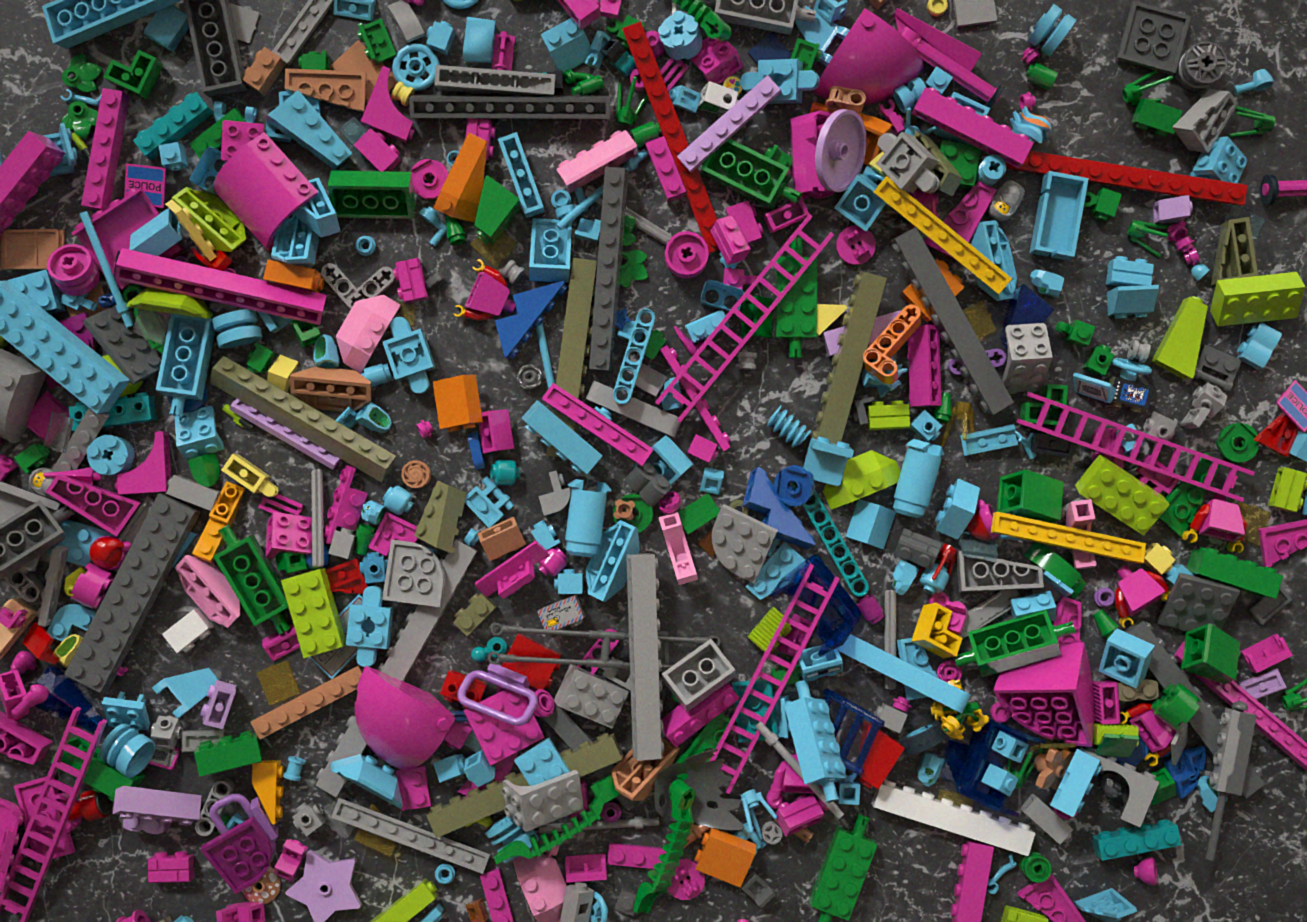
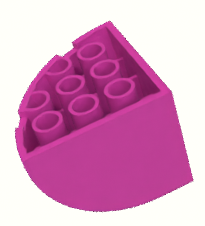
(871, 60)
(1052, 695)
(399, 719)

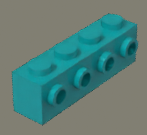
(174, 125)
(123, 412)
(1136, 840)

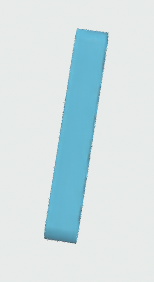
(905, 673)

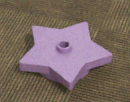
(333, 874)

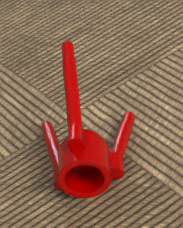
(945, 555)

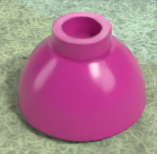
(655, 43)
(545, 704)
(1147, 871)

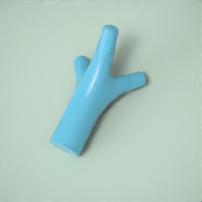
(1026, 444)

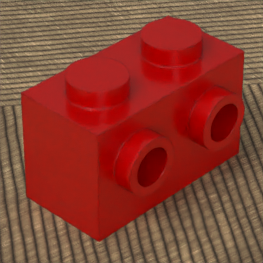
(453, 682)

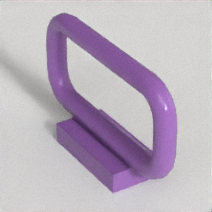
(504, 678)
(254, 809)

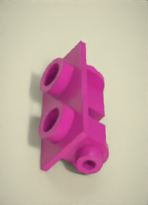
(503, 51)

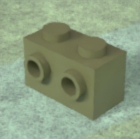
(470, 618)

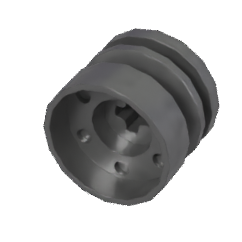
(1191, 71)

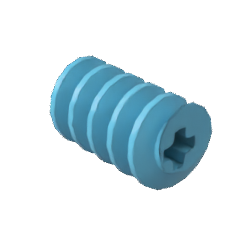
(991, 170)
(788, 427)

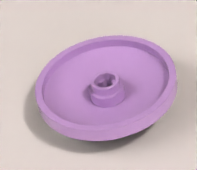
(840, 150)

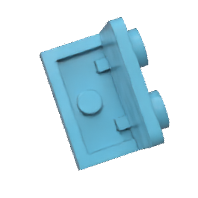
(63, 141)
(1222, 161)
(197, 433)
(827, 460)

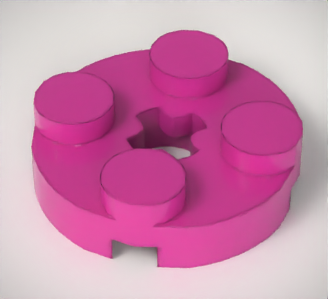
(432, 168)

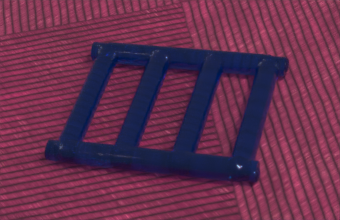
(861, 714)

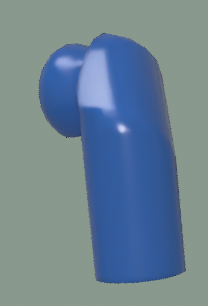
(108, 300)

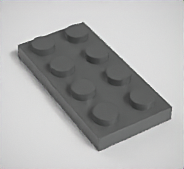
(124, 347)

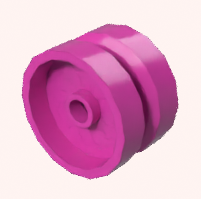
(688, 243)
(73, 270)

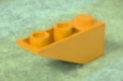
(267, 784)

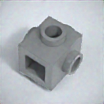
(1209, 397)
(1159, 427)
(166, 732)
(308, 817)

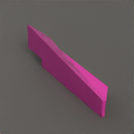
(942, 42)

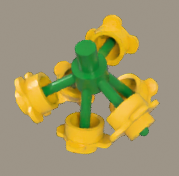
(953, 726)

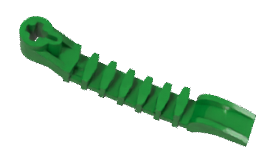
(707, 18)
(603, 791)
(682, 800)

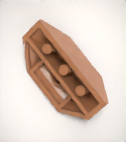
(331, 388)
(637, 778)

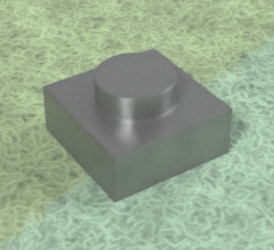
(626, 902)

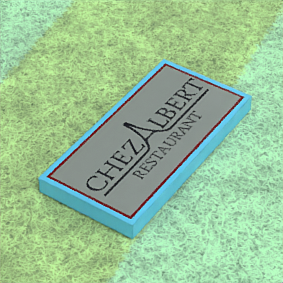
(335, 660)

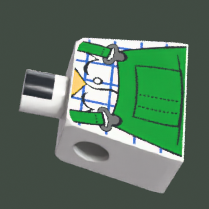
(713, 98)

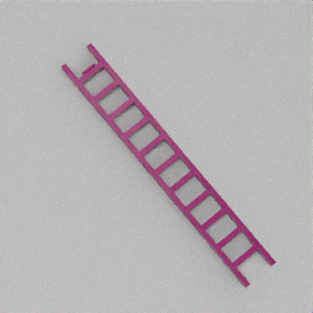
(741, 342)
(1230, 480)
(818, 612)
(12, 906)

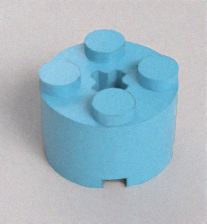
(680, 36)
(99, 453)

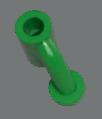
(587, 85)

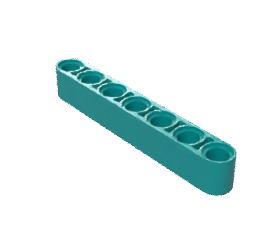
(836, 541)

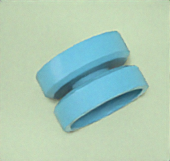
(1051, 30)
(237, 328)

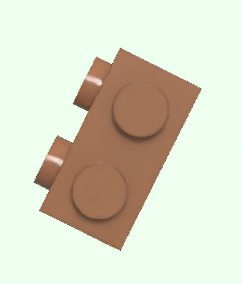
(263, 71)
(501, 539)

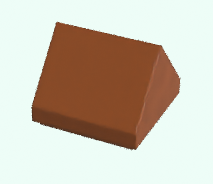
(477, 911)

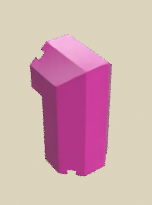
(804, 138)

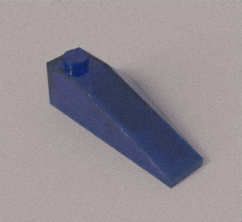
(65, 697)

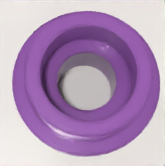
(1110, 597)

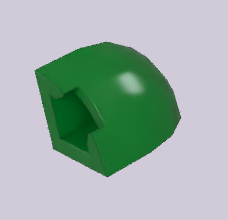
(205, 469)

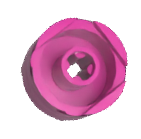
(91, 587)

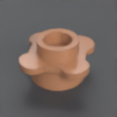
(629, 508)

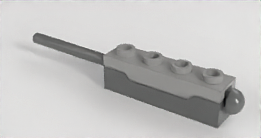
(1230, 762)

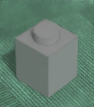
(343, 543)
(893, 717)

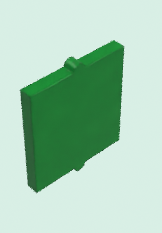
(1117, 745)

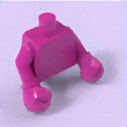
(12, 691)
(788, 781)

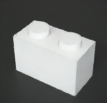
(188, 630)

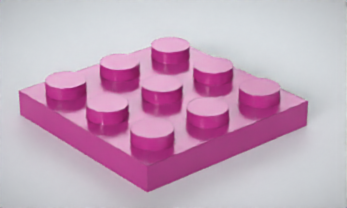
(498, 737)

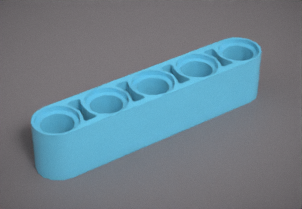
(634, 346)

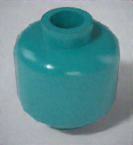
(505, 472)

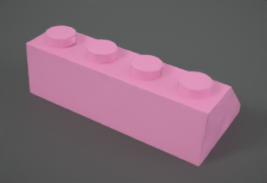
(592, 163)

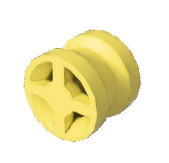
(402, 93)

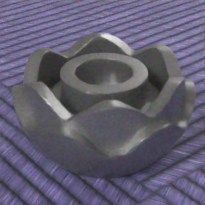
(524, 372)
(1111, 786)

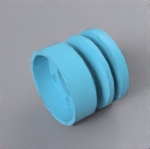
(127, 750)
(508, 832)

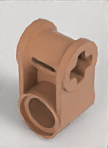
(845, 100)

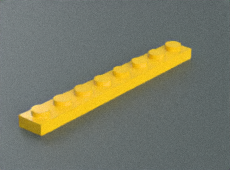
(942, 235)
(1068, 537)

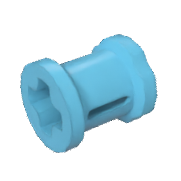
(294, 768)

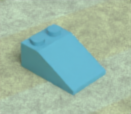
(550, 251)

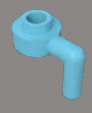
(562, 211)
(430, 216)

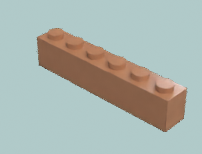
(307, 703)

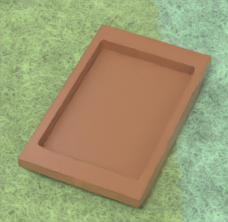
(29, 248)

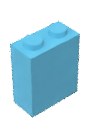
(157, 234)

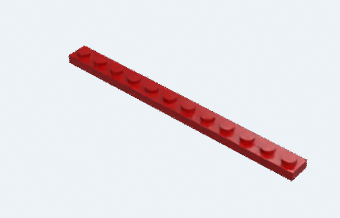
(671, 129)
(1136, 178)

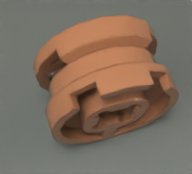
(416, 474)

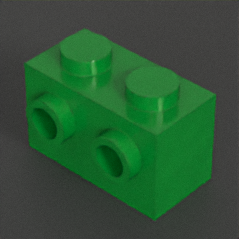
(1156, 117)

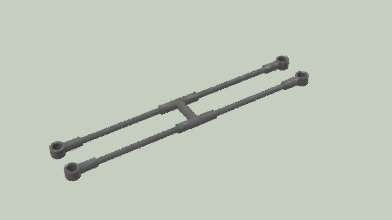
(606, 636)

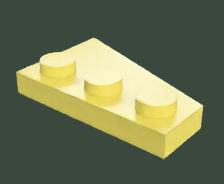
(194, 230)

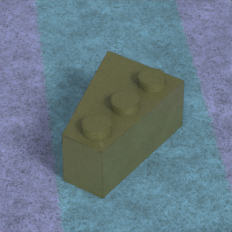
(944, 170)
(1235, 251)
(441, 517)

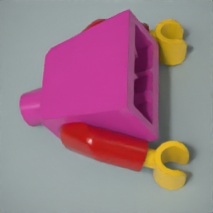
(487, 295)
(1220, 521)
(1137, 592)
(1151, 729)

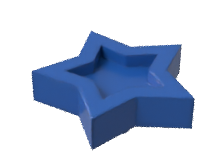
(622, 319)

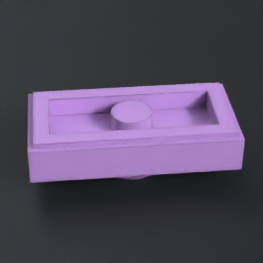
(1264, 684)

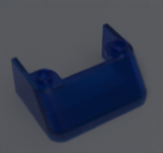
(840, 612)
(977, 761)

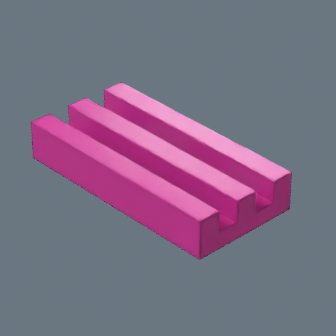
(679, 63)
(265, 499)

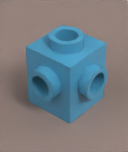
(371, 574)

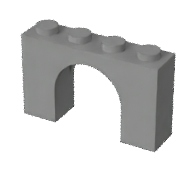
(1141, 787)

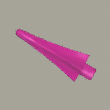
(85, 475)

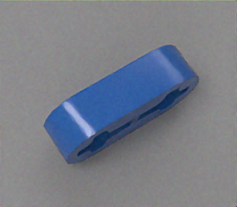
(476, 450)

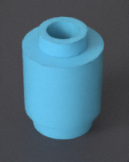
(377, 374)

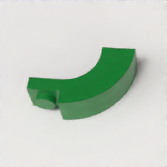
(1044, 557)

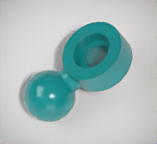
(479, 654)

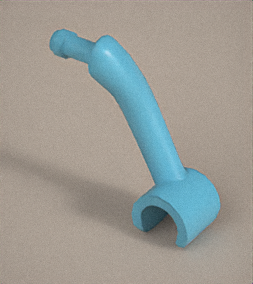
(73, 97)
(992, 882)

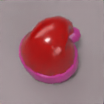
(981, 522)
(109, 552)

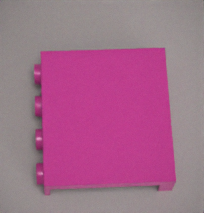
(116, 226)

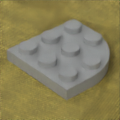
(741, 542)
(414, 575)

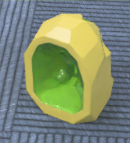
(67, 649)

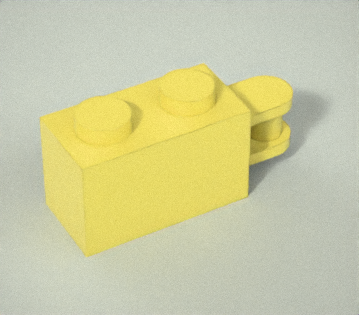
(249, 476)

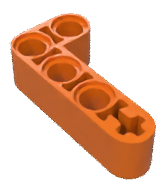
(895, 341)

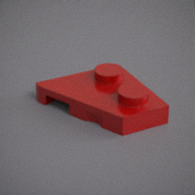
(1279, 435)
(347, 577)

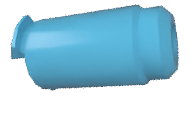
(917, 478)
(585, 518)

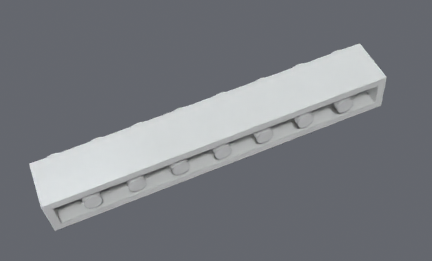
(954, 818)

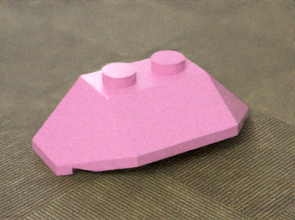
(365, 329)
(209, 589)
(542, 886)

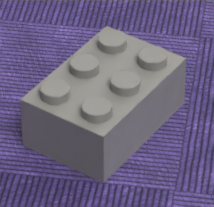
(698, 675)
(591, 696)

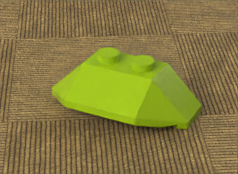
(213, 217)
(170, 302)
(862, 477)

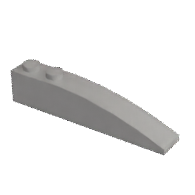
(493, 81)

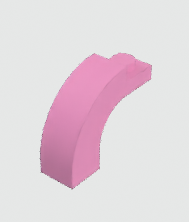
(1080, 516)
(678, 548)

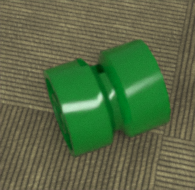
(1035, 866)

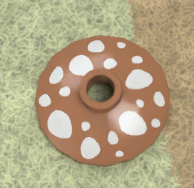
(270, 888)

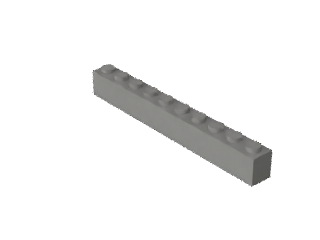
(644, 656)

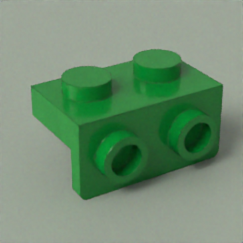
(377, 41)
(807, 53)

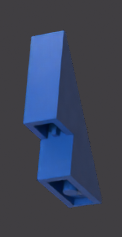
(530, 308)
(763, 499)

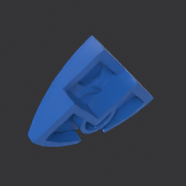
(1186, 769)

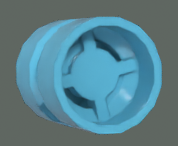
(908, 95)

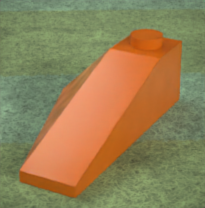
(874, 130)
(465, 181)

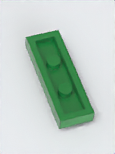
(213, 136)

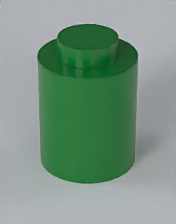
(1041, 76)
(645, 133)

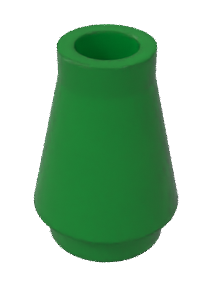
(455, 232)
(943, 413)
(364, 536)
(1105, 624)

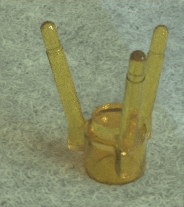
(963, 411)

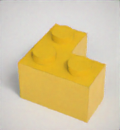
(932, 631)

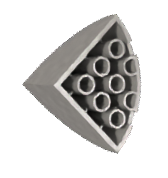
(18, 393)

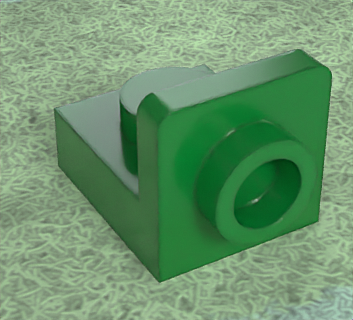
(779, 156)

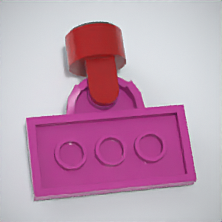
(90, 806)

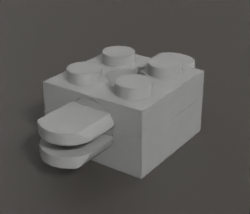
(908, 163)

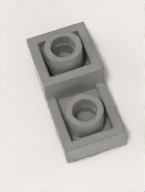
(406, 20)

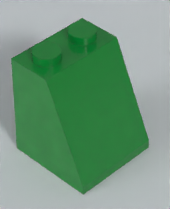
(495, 211)
(1030, 496)
(1211, 654)

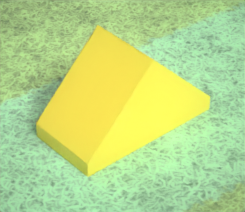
(827, 315)
(280, 372)

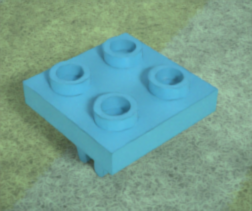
(124, 711)

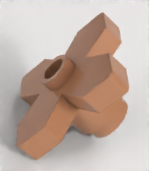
(1052, 767)

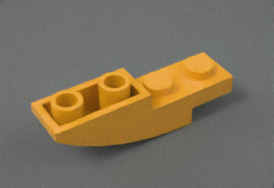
(222, 514)

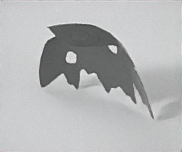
(705, 780)

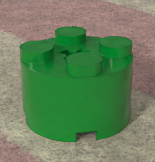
(1176, 705)

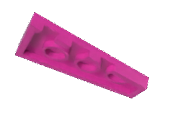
(967, 214)

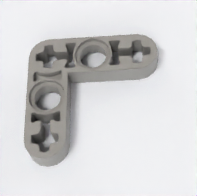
(353, 292)

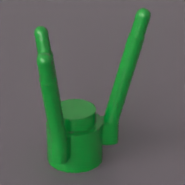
(1132, 92)
(625, 115)
(1261, 121)
(1138, 229)
(1292, 701)
(1021, 774)

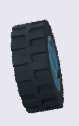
(922, 738)

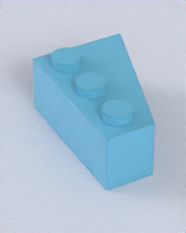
(319, 212)
(1076, 783)

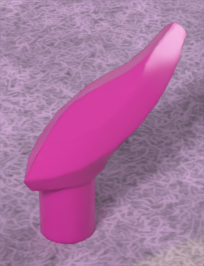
(691, 348)

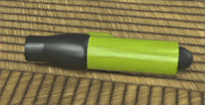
(81, 145)
(237, 418)

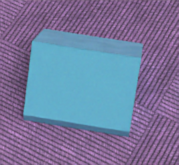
(870, 524)

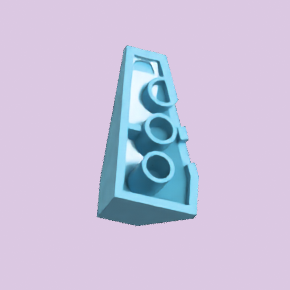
(1106, 906)

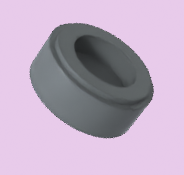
(435, 280)

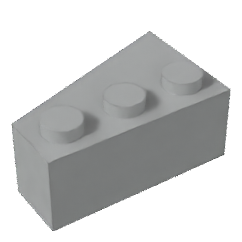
(1205, 120)

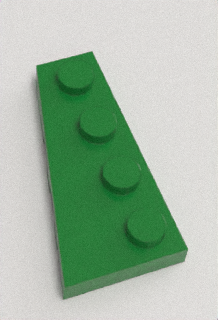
(1185, 499)
(705, 740)

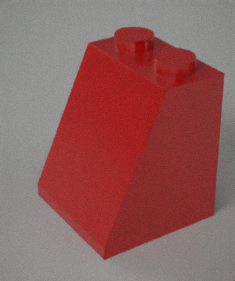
(880, 758)

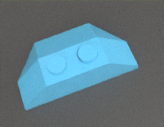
(295, 243)
(995, 246)
(608, 568)
(370, 776)

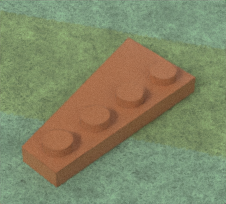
(331, 86)

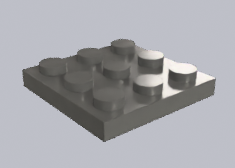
(1153, 37)
(1197, 603)

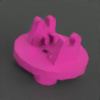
(850, 237)
(690, 887)

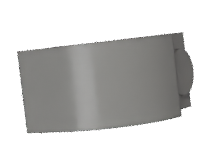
(558, 499)

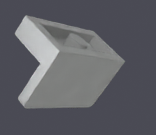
(648, 379)

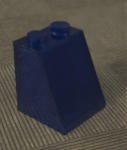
(1025, 309)

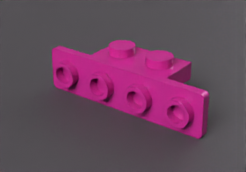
(346, 506)
(512, 573)

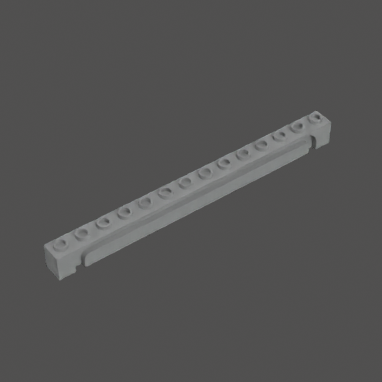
(401, 659)

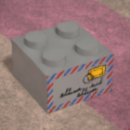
(562, 614)

